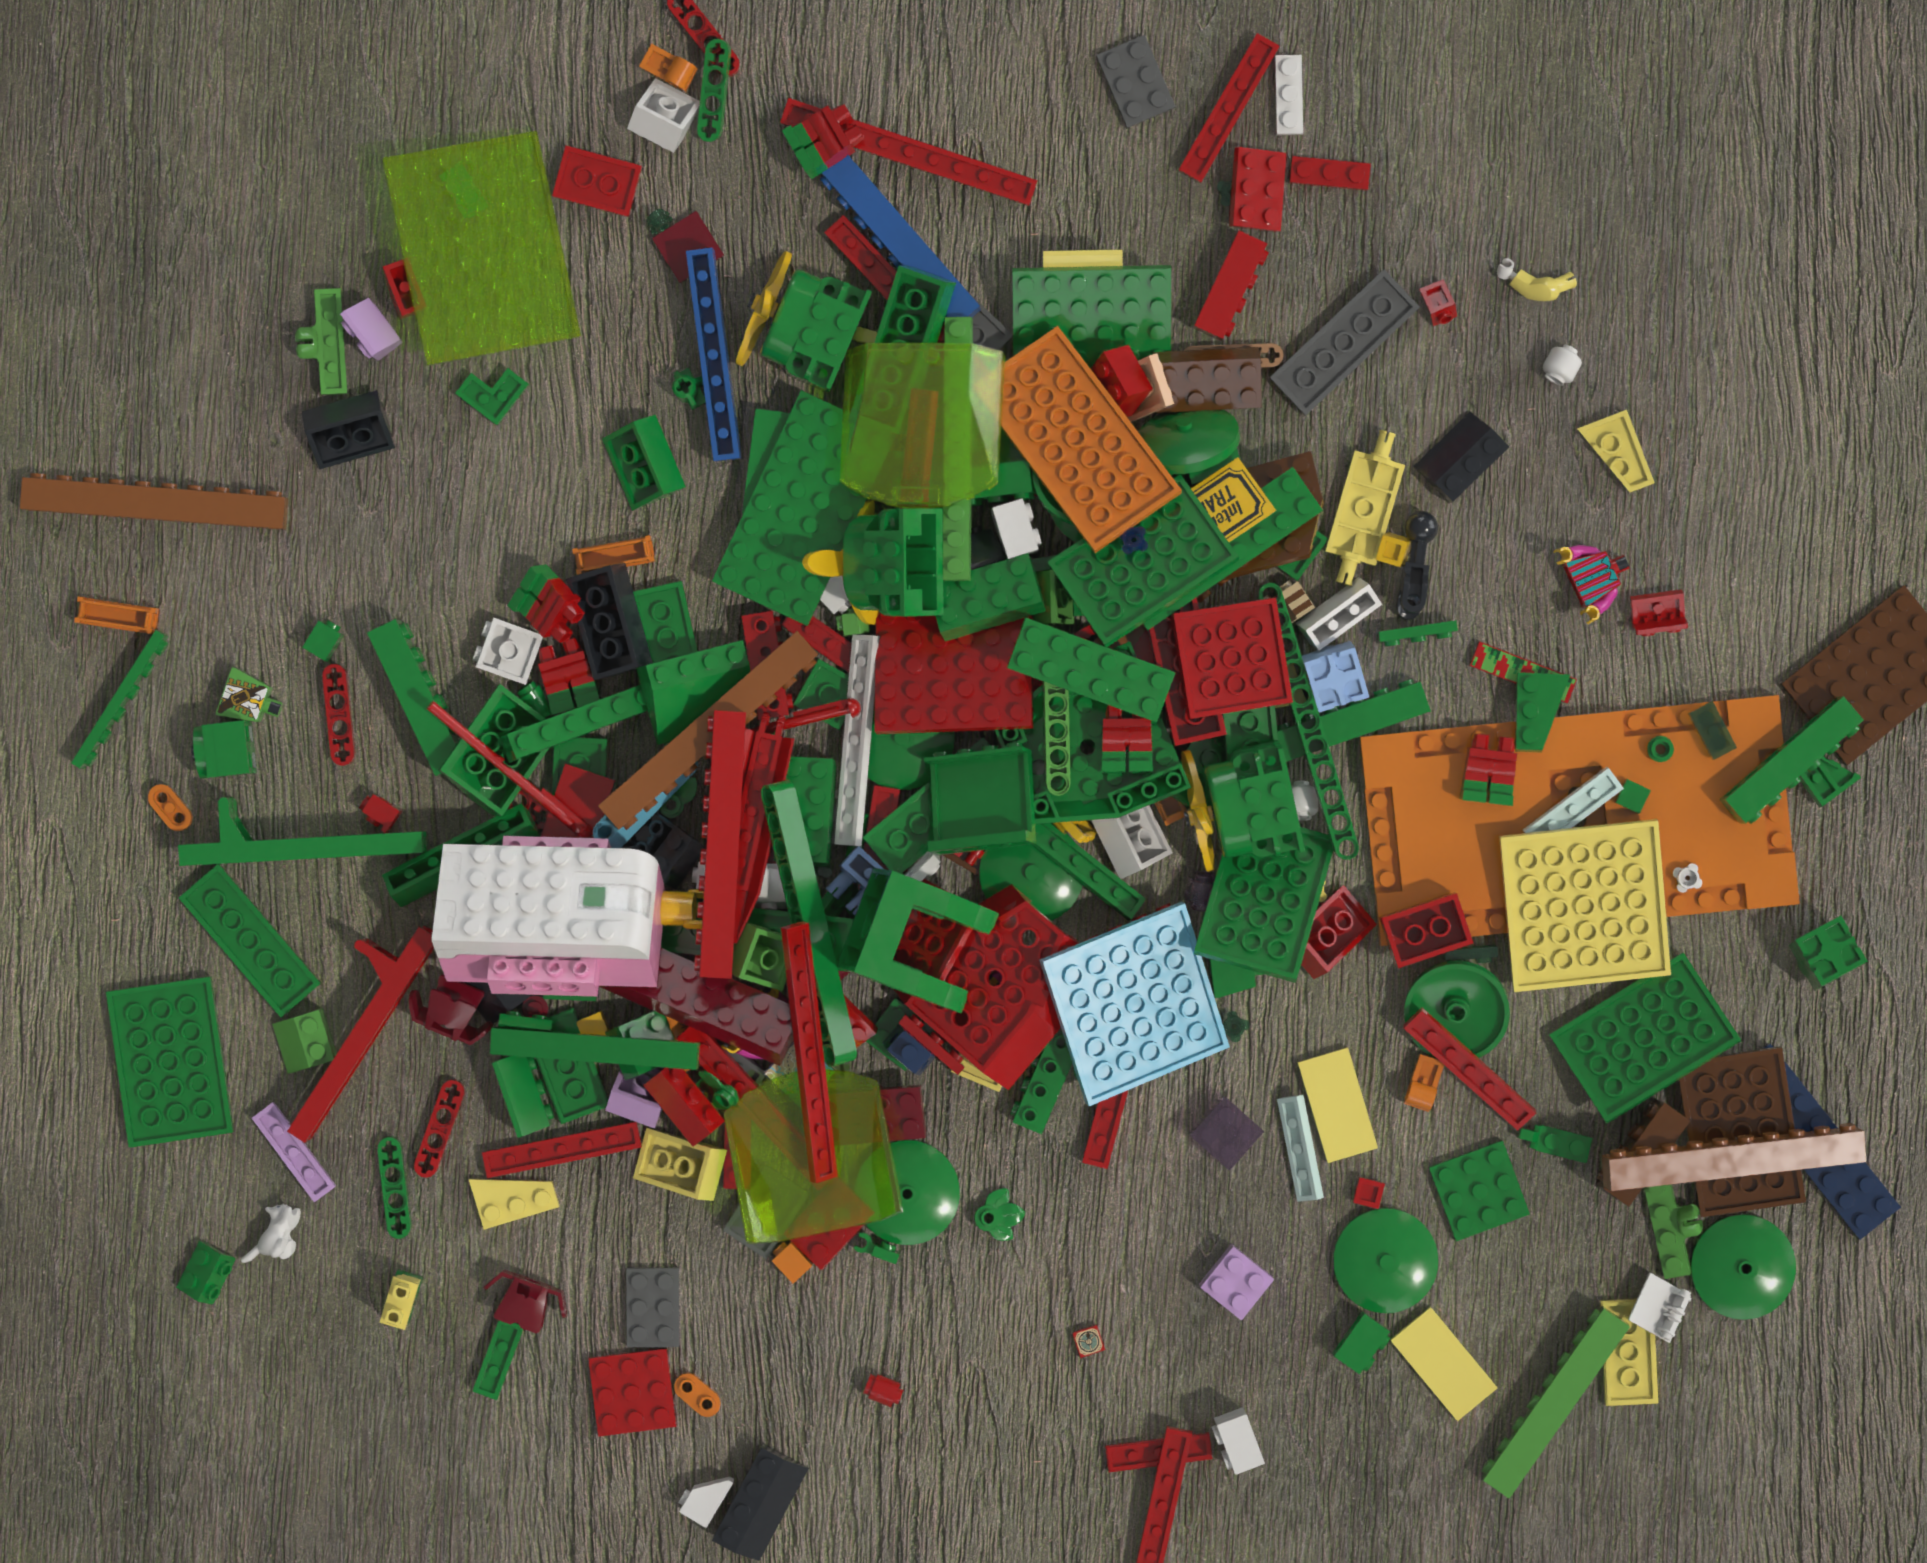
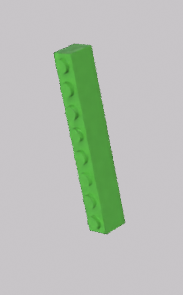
(1555, 1401)

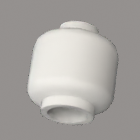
(1562, 365)
(1305, 800)

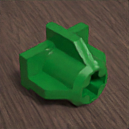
(688, 388)

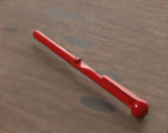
(818, 713)
(543, 797)

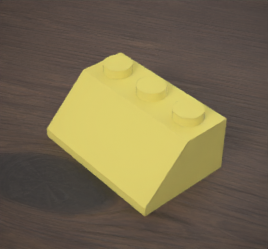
(1082, 258)

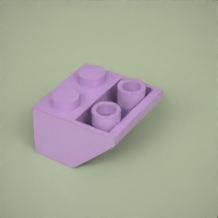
(371, 328)

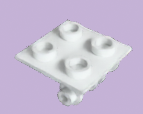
(1659, 1307)

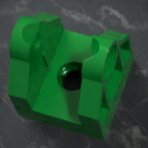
(880, 926)

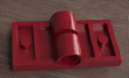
(904, 1112)

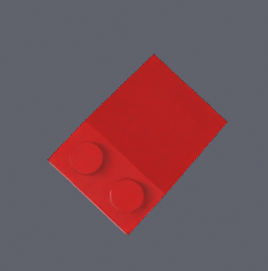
(1335, 931)

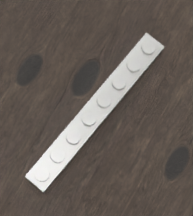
(856, 742)

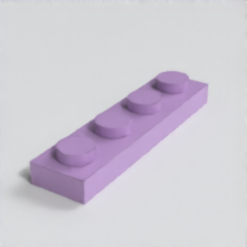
(294, 1152)

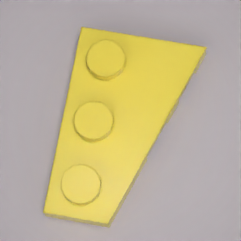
(1620, 449)
(511, 1200)

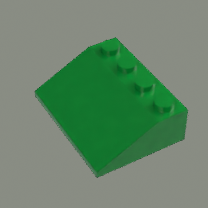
(689, 685)
(473, 772)

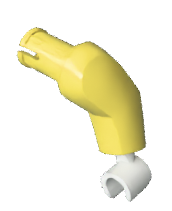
(1535, 288)

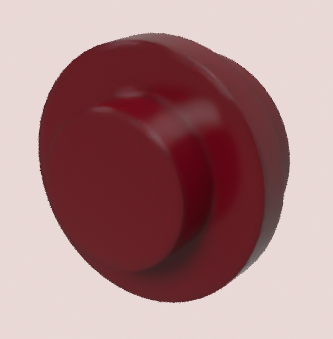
(534, 1006)

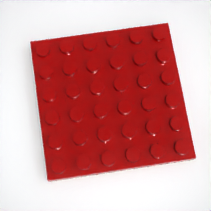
(948, 684)

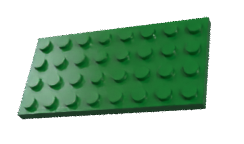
(792, 513)

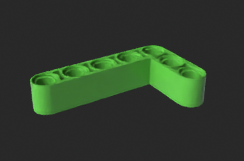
(1059, 742)

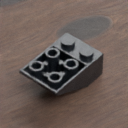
(670, 846)

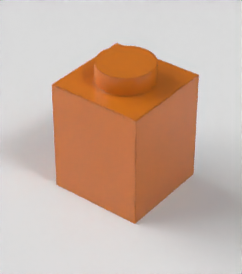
(791, 1261)

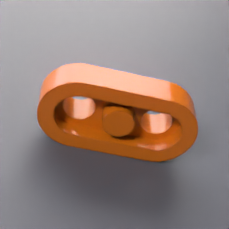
(169, 809)
(699, 1393)

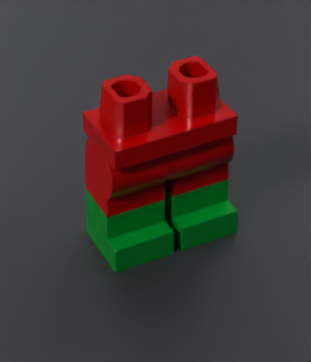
(821, 139)
(547, 603)
(561, 671)
(1124, 733)
(1485, 763)

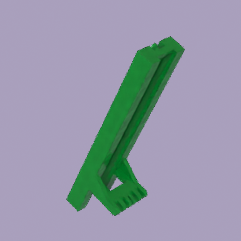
(238, 846)

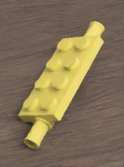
(1365, 507)

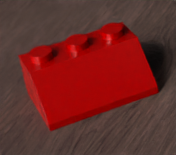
(684, 1104)

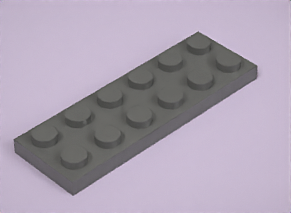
(1344, 342)

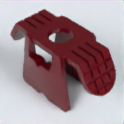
(450, 1005)
(526, 1301)

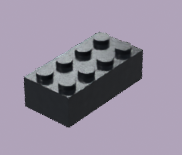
(611, 621)

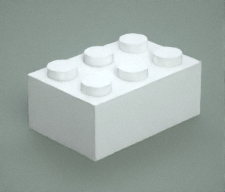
(1015, 530)

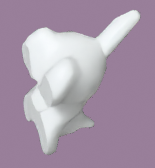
(277, 1239)

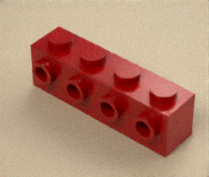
(1230, 285)
(761, 641)

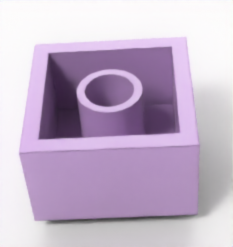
(1236, 1281)

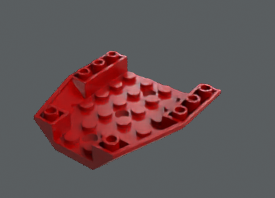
(1005, 1021)

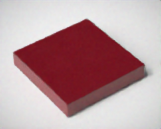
(681, 237)

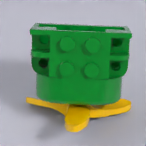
(809, 325)
(888, 563)
(1248, 804)

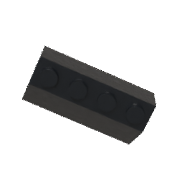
(760, 1503)

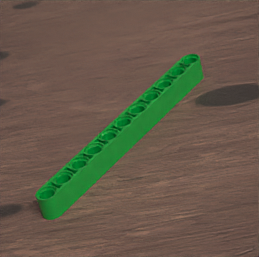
(1316, 732)
(805, 905)

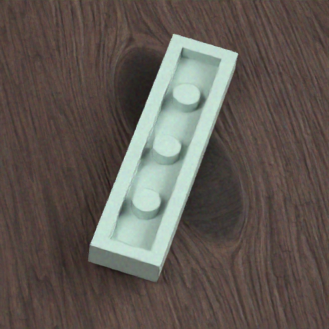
(1578, 803)
(1300, 1148)

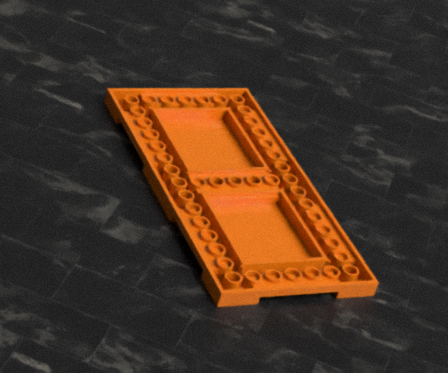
(1437, 844)

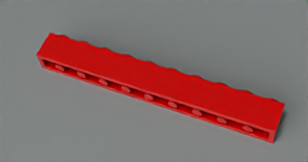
(722, 844)

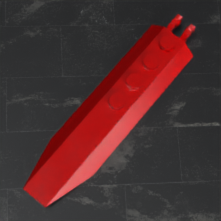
(764, 763)

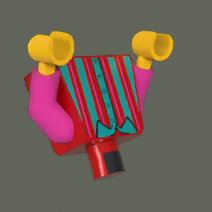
(1592, 577)

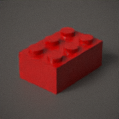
(1426, 930)

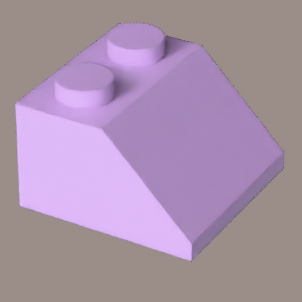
(633, 1100)

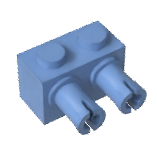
(854, 868)

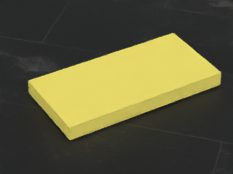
(1337, 1105)
(1443, 1363)
(1632, 1366)

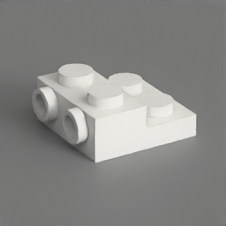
(507, 650)

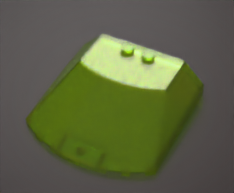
(921, 422)
(773, 1167)

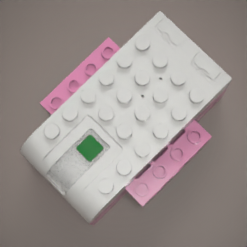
(548, 916)

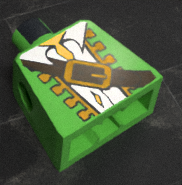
(247, 698)

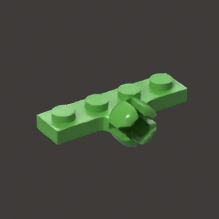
(326, 341)
(1672, 1228)

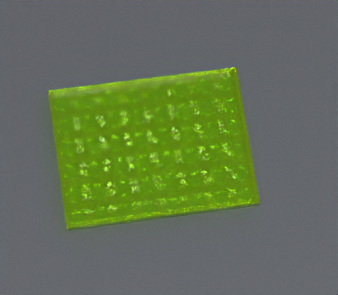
(481, 248)

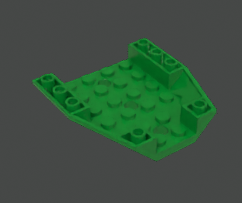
(1091, 792)

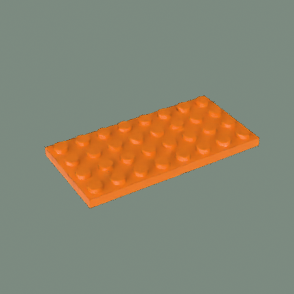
(1080, 441)

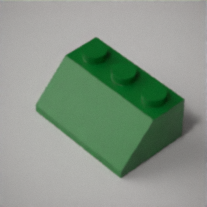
(643, 462)
(523, 1094)

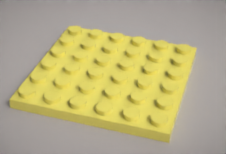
(1585, 905)

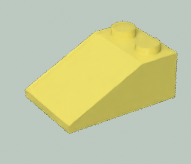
(678, 1166)

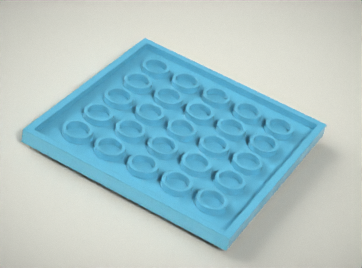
(1134, 1003)

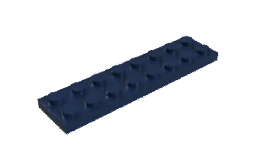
(1849, 1187)

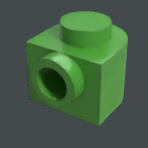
(851, 624)

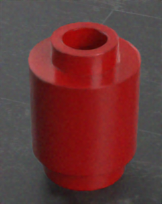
(883, 1390)

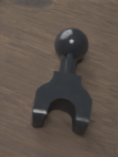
(1421, 529)

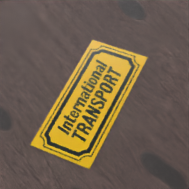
(1233, 499)

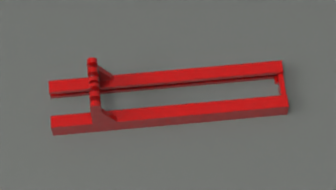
(396, 978)

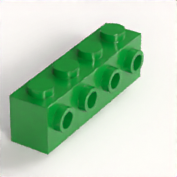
(1043, 1086)

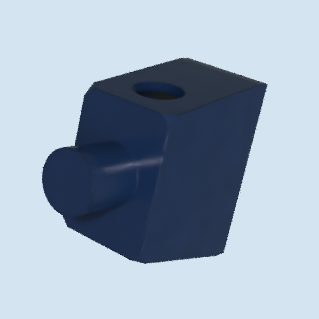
(908, 1050)

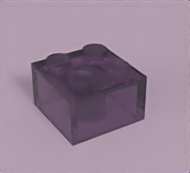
(1226, 1132)

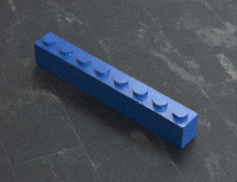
(891, 229)
(713, 354)

